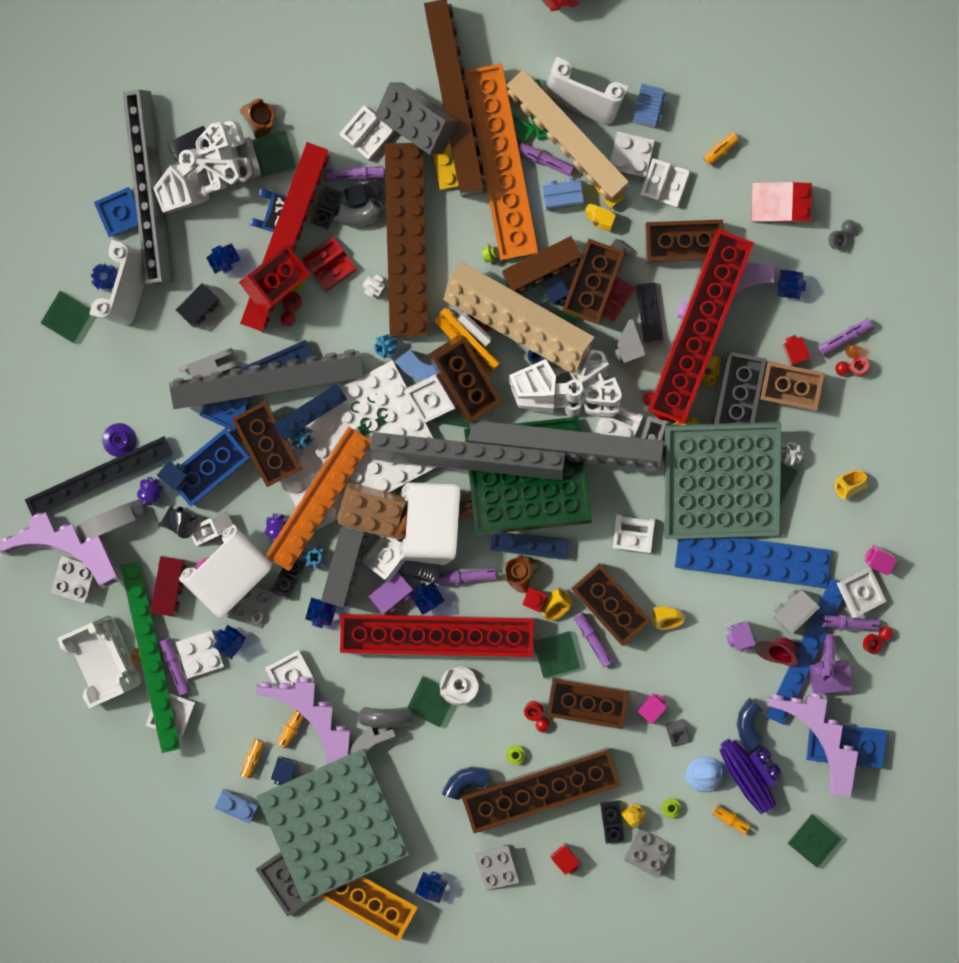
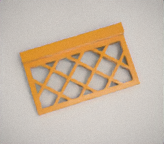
(451, 327)

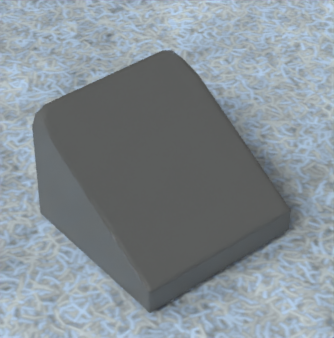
(677, 732)

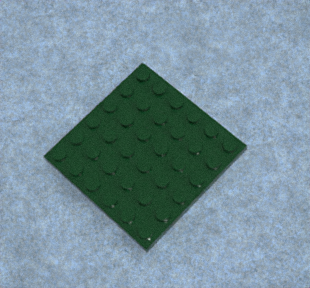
(528, 503)

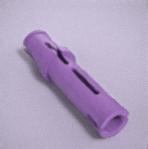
(545, 159)
(355, 173)
(845, 337)
(467, 576)
(851, 623)
(592, 638)
(171, 659)
(828, 664)

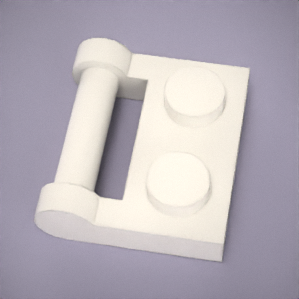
(614, 427)
(630, 539)

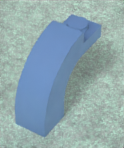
(415, 368)

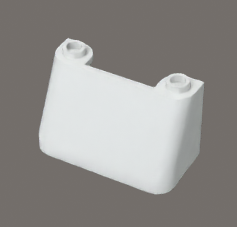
(581, 98)
(127, 287)
(430, 522)
(227, 573)
(102, 660)

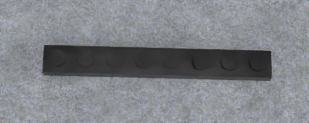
(98, 476)

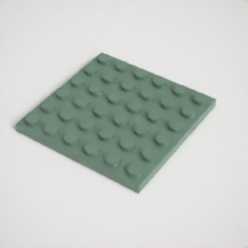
(722, 480)
(332, 825)

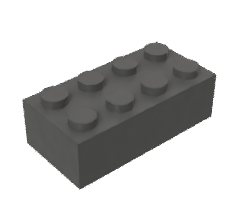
(416, 118)
(739, 389)
(343, 565)

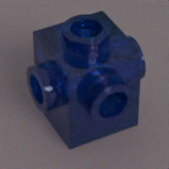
(223, 258)
(108, 283)
(790, 284)
(427, 597)
(320, 613)
(228, 641)
(431, 886)

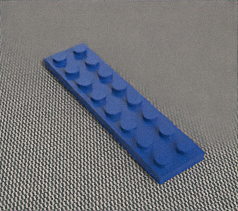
(755, 559)

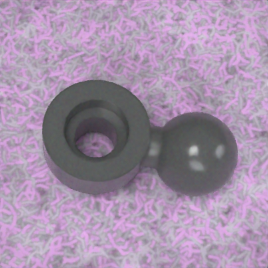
(848, 228)

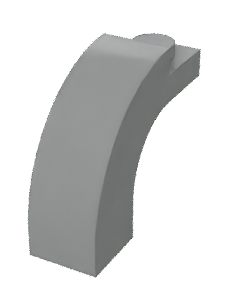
(111, 520)
(369, 738)

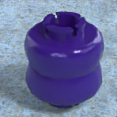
(149, 491)
(274, 525)

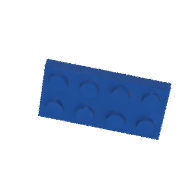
(867, 741)

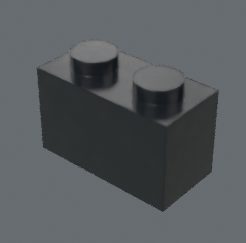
(198, 305)

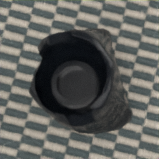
(179, 522)
(422, 571)

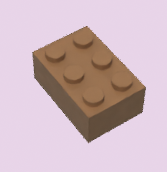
(791, 386)
(370, 510)

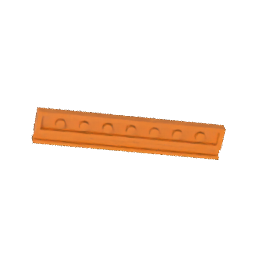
(318, 498)

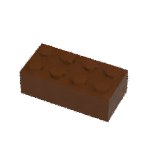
(679, 239)
(544, 263)
(594, 281)
(464, 378)
(267, 449)
(610, 604)
(587, 702)

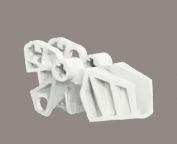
(187, 184)
(537, 388)

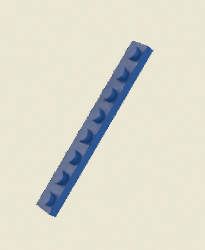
(807, 649)

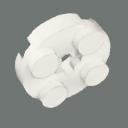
(449, 691)

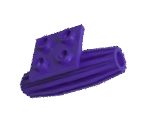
(752, 773)

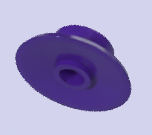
(128, 439)

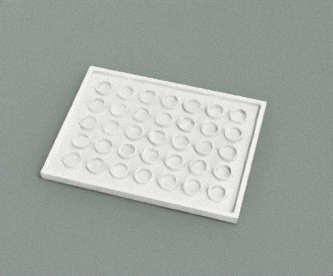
(330, 427)

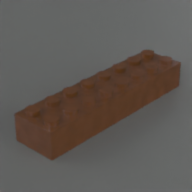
(540, 790)

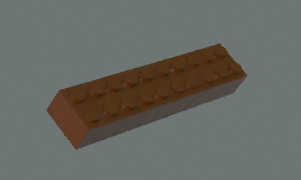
(453, 93)
(406, 240)

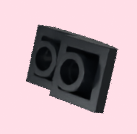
(187, 142)
(327, 207)
(288, 579)
(612, 821)

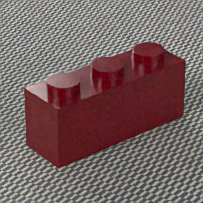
(168, 586)

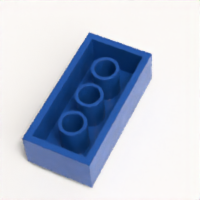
(212, 466)

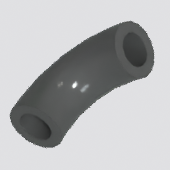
(360, 216)
(385, 717)

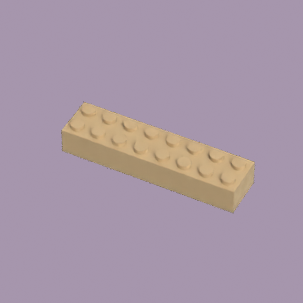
(567, 135)
(518, 318)

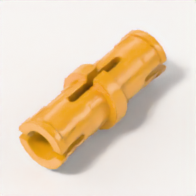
(721, 149)
(290, 729)
(252, 758)
(731, 819)

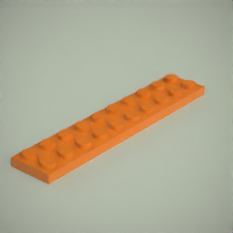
(501, 161)

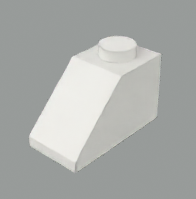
(211, 528)

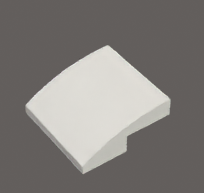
(366, 133)
(665, 183)
(474, 329)

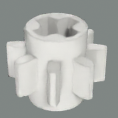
(374, 285)
(791, 454)

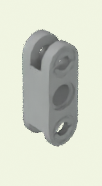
(211, 364)

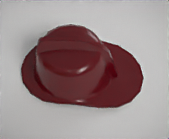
(779, 651)

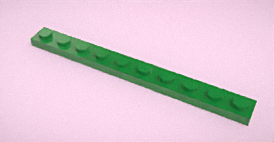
(150, 657)

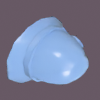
(705, 774)

